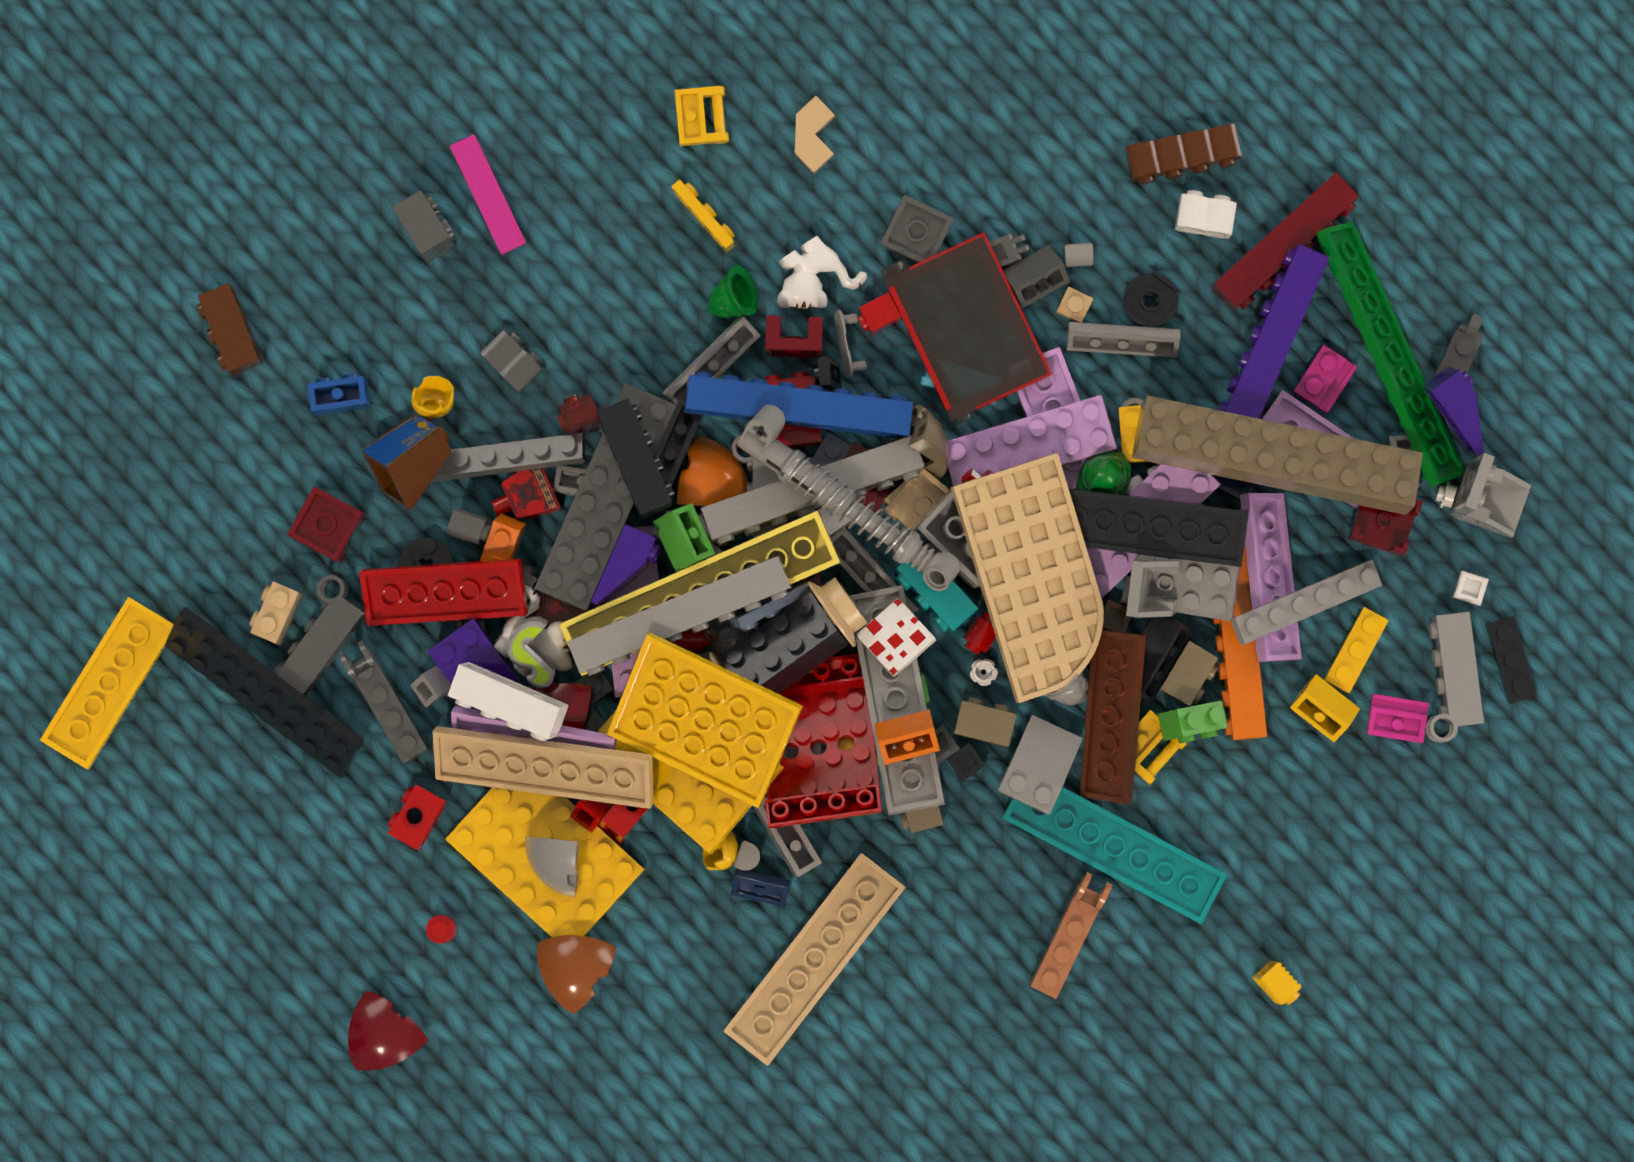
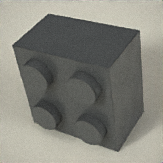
(420, 220)

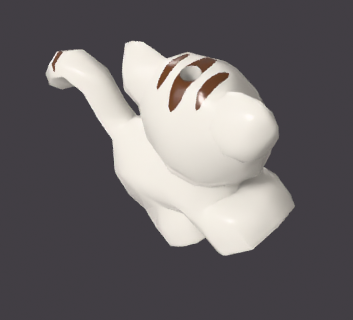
(803, 287)
(549, 641)

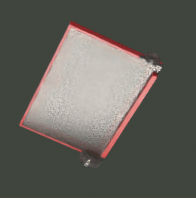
(966, 326)

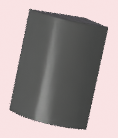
(1036, 276)

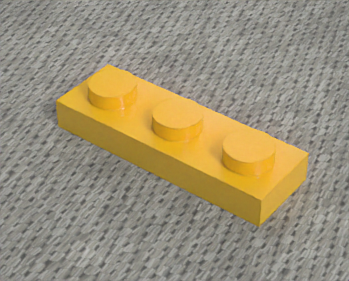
(704, 214)
(1355, 650)

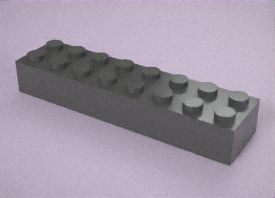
(598, 513)

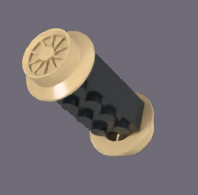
(796, 638)

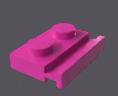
(1324, 379)
(1397, 718)

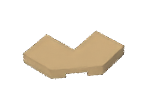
(808, 146)

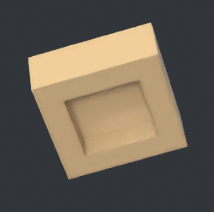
(1074, 305)

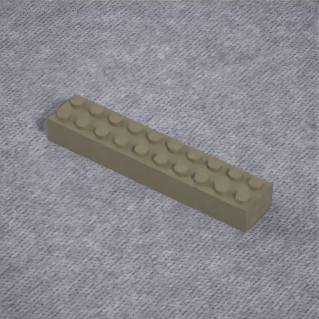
(1277, 455)

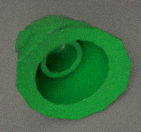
(734, 295)
(1106, 473)

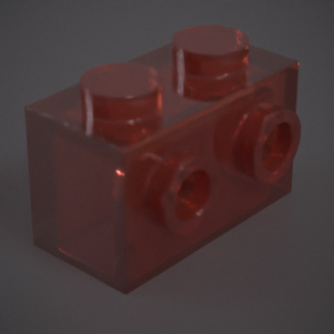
(578, 415)

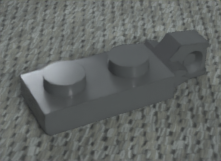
(1462, 346)

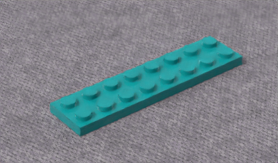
(1123, 852)

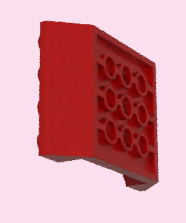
(838, 780)

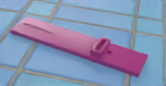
(487, 194)

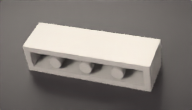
(507, 700)

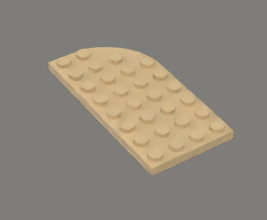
(1033, 573)

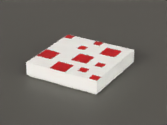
(896, 637)

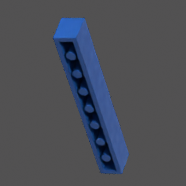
(800, 406)

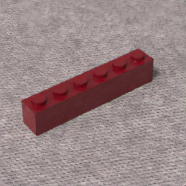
(1300, 227)

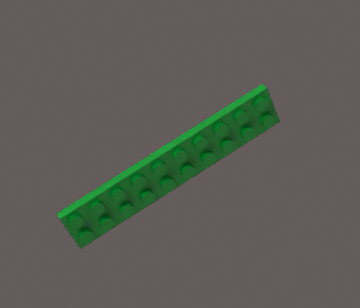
(1390, 352)

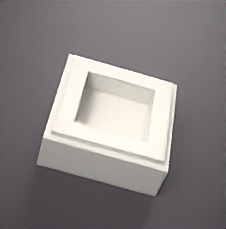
(1470, 588)

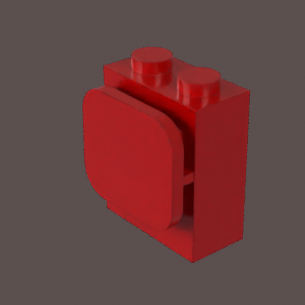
(795, 435)

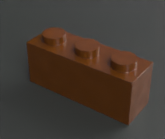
(229, 329)

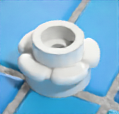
(1446, 495)
(991, 671)

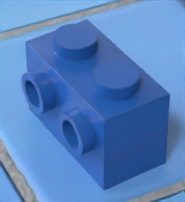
(339, 395)

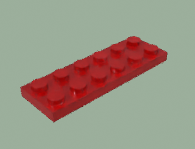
(444, 592)

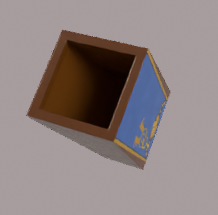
(407, 458)

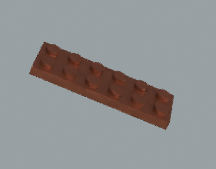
(1112, 717)

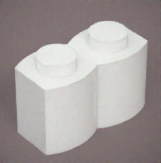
(1205, 215)

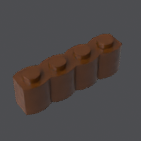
(1183, 153)

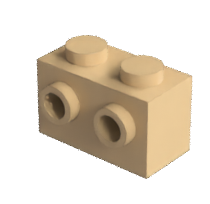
(276, 613)

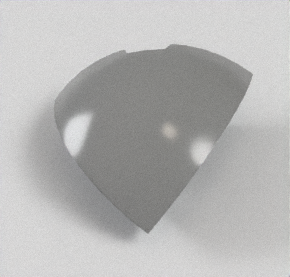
(554, 863)

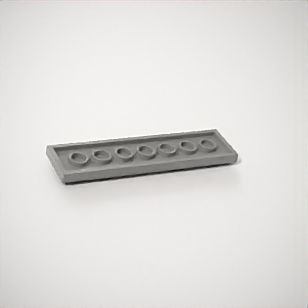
(914, 781)

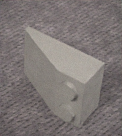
(1040, 765)

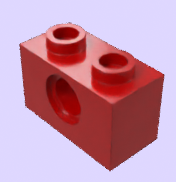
(431, 808)

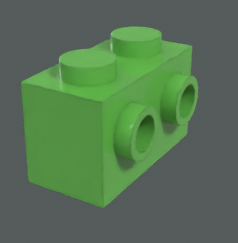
(683, 537)
(1193, 720)

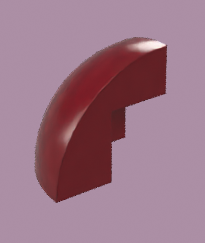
(574, 695)
(380, 1034)

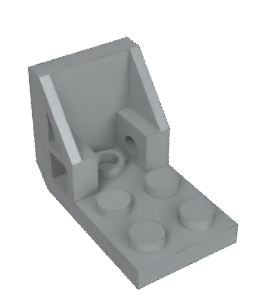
(1490, 497)
(1181, 586)

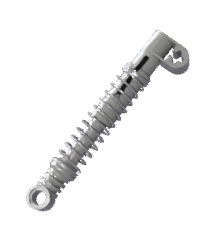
(792, 467)

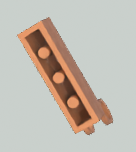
(1068, 937)

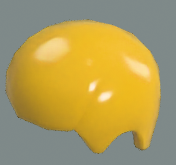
(433, 397)
(723, 856)

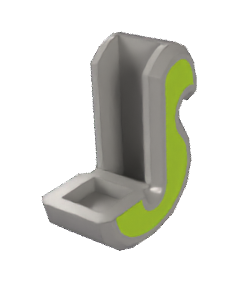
(527, 656)

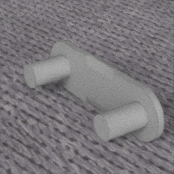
(848, 366)

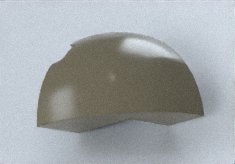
(929, 440)

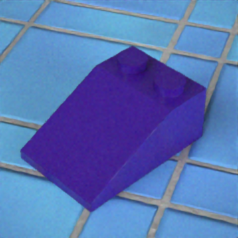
(1458, 405)
(629, 559)
(470, 645)

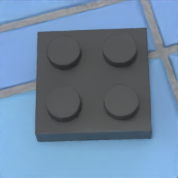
(916, 230)

